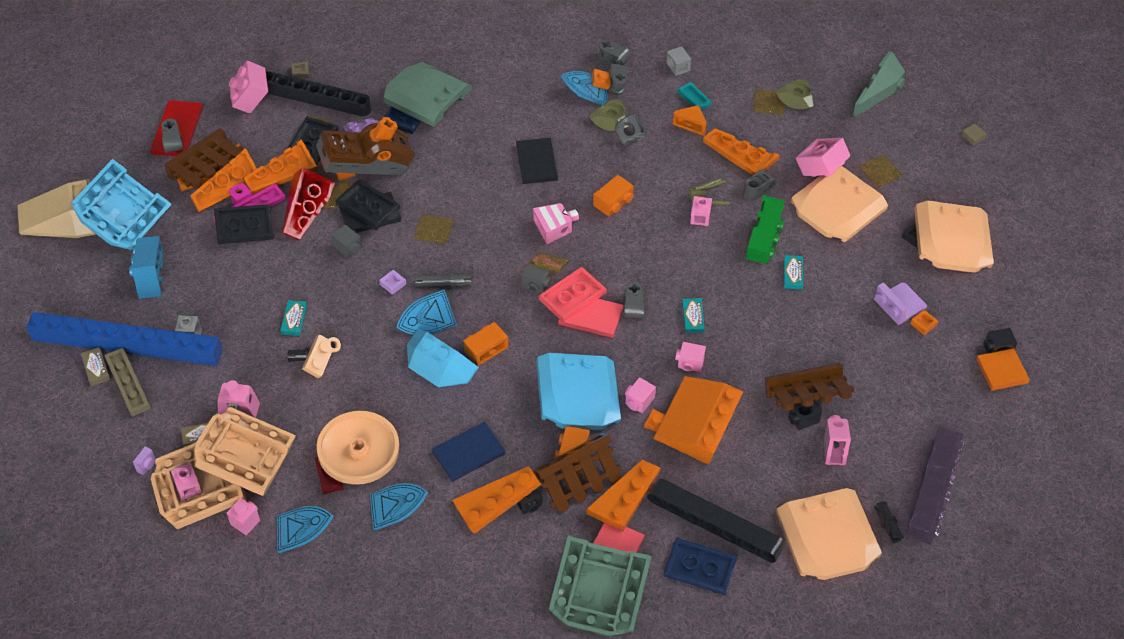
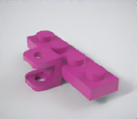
(270, 195)

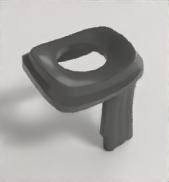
(638, 130)

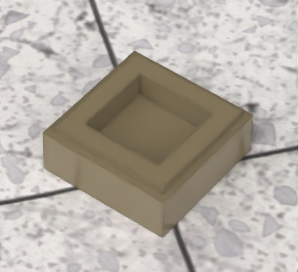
(300, 70)
(974, 134)

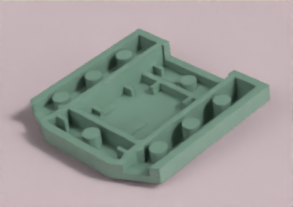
(424, 92)
(599, 587)

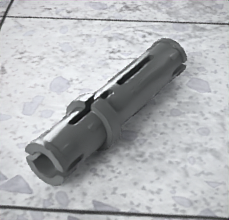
(443, 280)

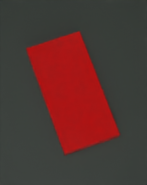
(187, 118)

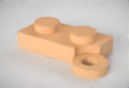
(319, 355)

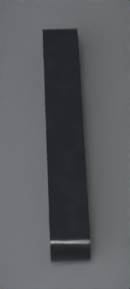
(318, 94)
(716, 520)

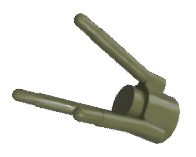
(699, 191)

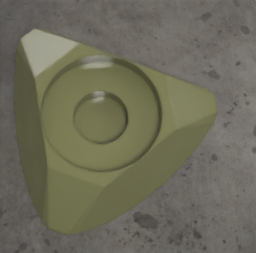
(796, 94)
(609, 114)

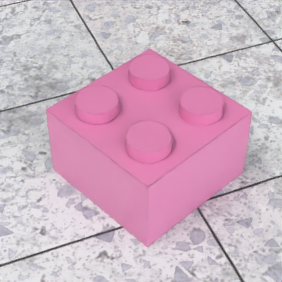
(248, 87)
(823, 157)

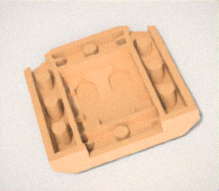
(838, 204)
(953, 236)
(242, 450)
(215, 496)
(828, 534)

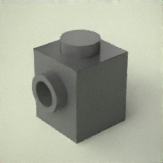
(346, 241)
(536, 278)

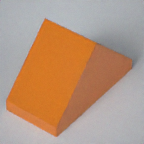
(690, 119)

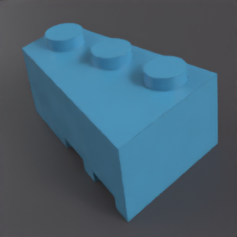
(146, 266)

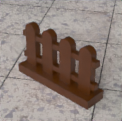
(195, 156)
(802, 381)
(585, 462)

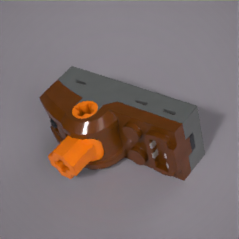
(375, 150)

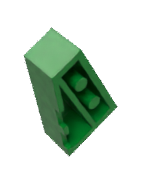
(766, 230)

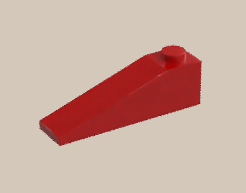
(305, 200)

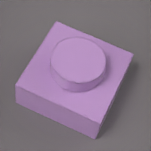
(392, 282)
(144, 461)

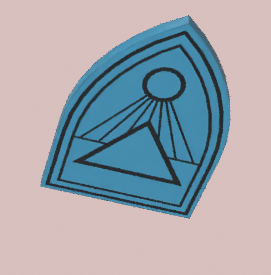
(581, 84)
(428, 313)
(395, 503)
(300, 526)

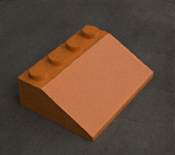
(698, 417)

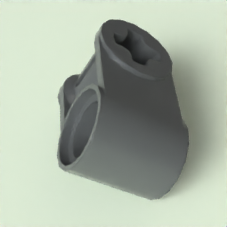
(614, 53)
(618, 78)
(171, 136)
(758, 185)
(634, 301)

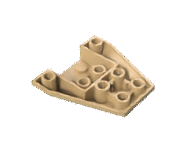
(53, 213)

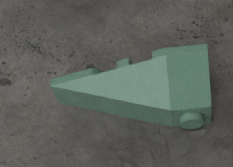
(882, 85)

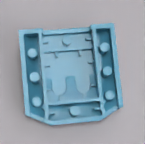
(118, 207)
(578, 390)

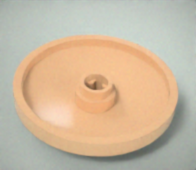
(358, 447)

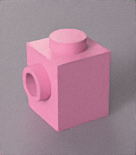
(701, 211)
(691, 357)
(640, 395)
(186, 481)
(243, 516)

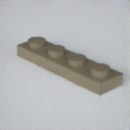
(127, 382)

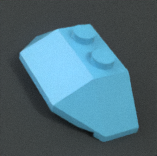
(438, 361)

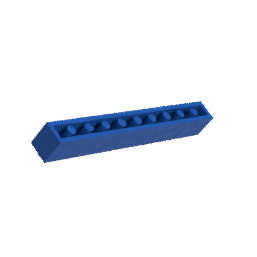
(131, 338)

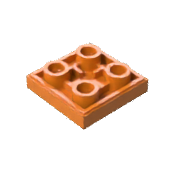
(1002, 369)

